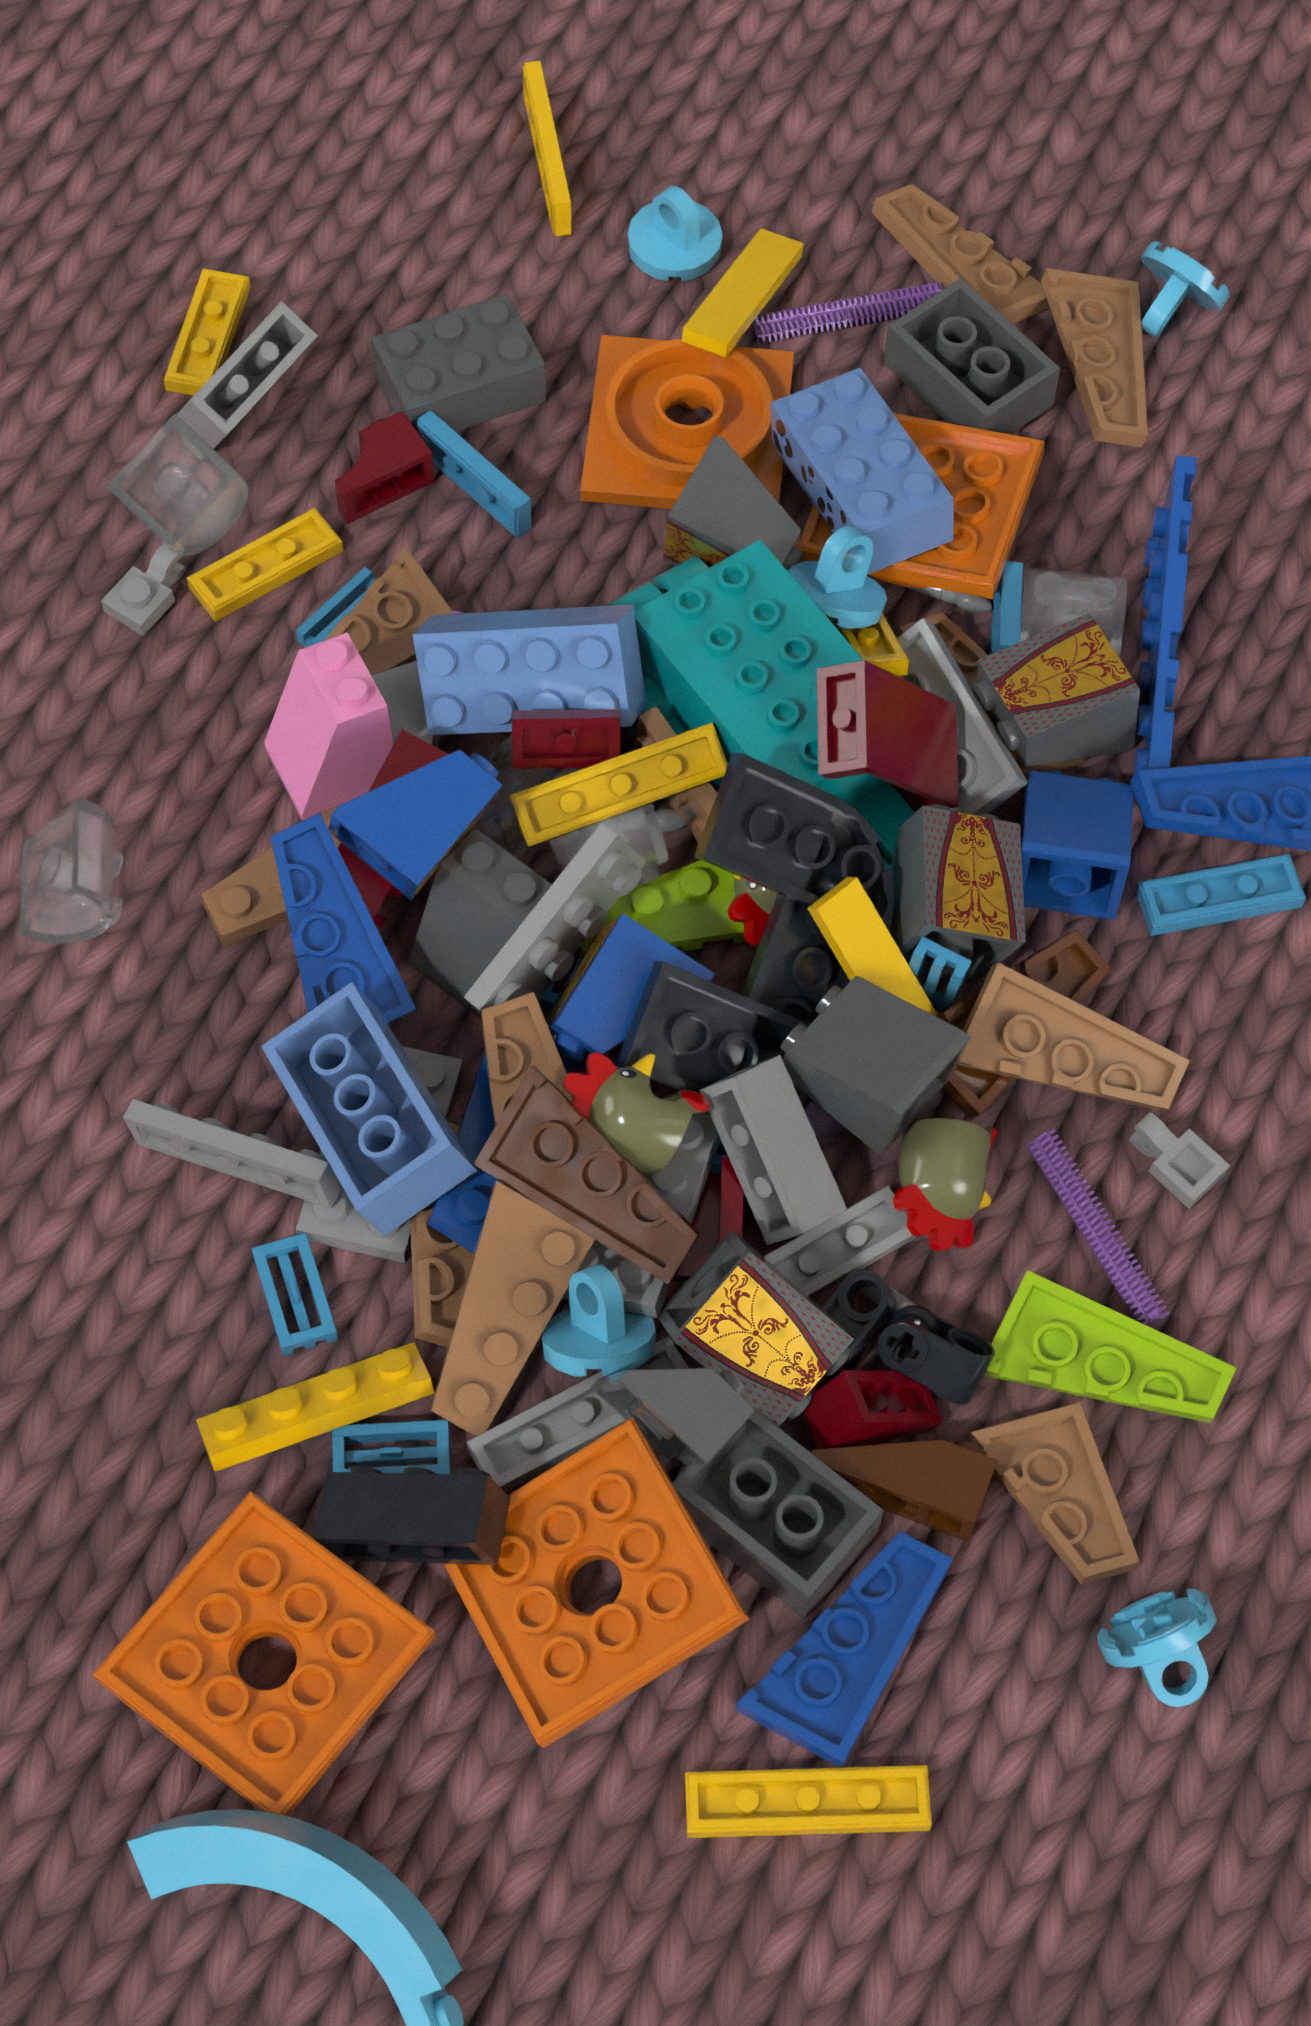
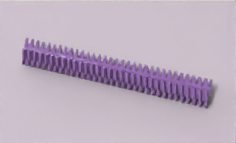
(843, 311)
(1095, 1229)

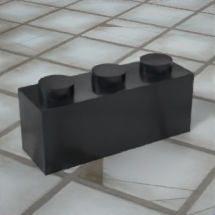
(412, 1516)

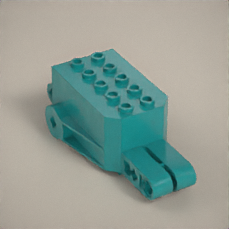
(745, 654)

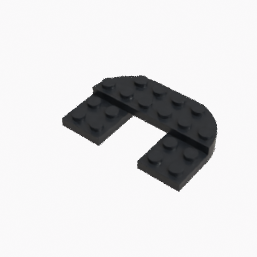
(793, 844)

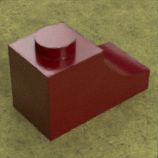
(390, 467)
(869, 1409)

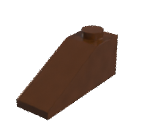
(919, 1480)

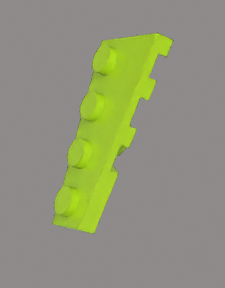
(682, 907)
(1093, 1352)

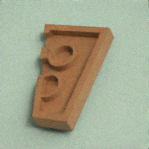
(391, 613)
(1063, 1488)

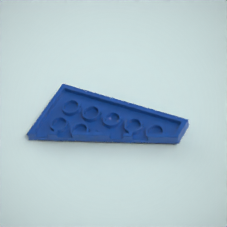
(1164, 600)

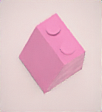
(329, 728)

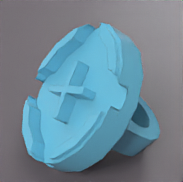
(674, 237)
(1183, 279)
(842, 585)
(597, 1329)
(1158, 1633)

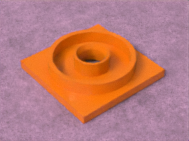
(644, 456)
(990, 486)
(249, 1584)
(673, 1597)

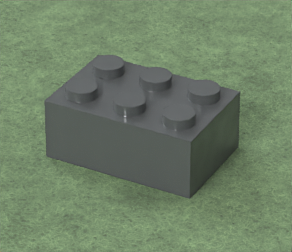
(970, 362)
(461, 365)
(779, 1513)

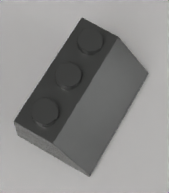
(679, 1410)

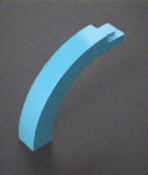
(322, 1874)

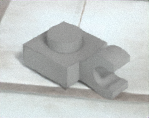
(145, 597)
(1181, 1164)

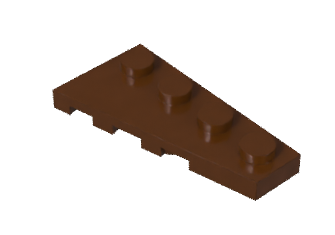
(1065, 966)
(575, 1172)

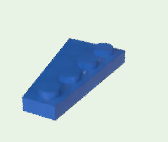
(1232, 800)
(331, 923)
(463, 1208)
(841, 1666)

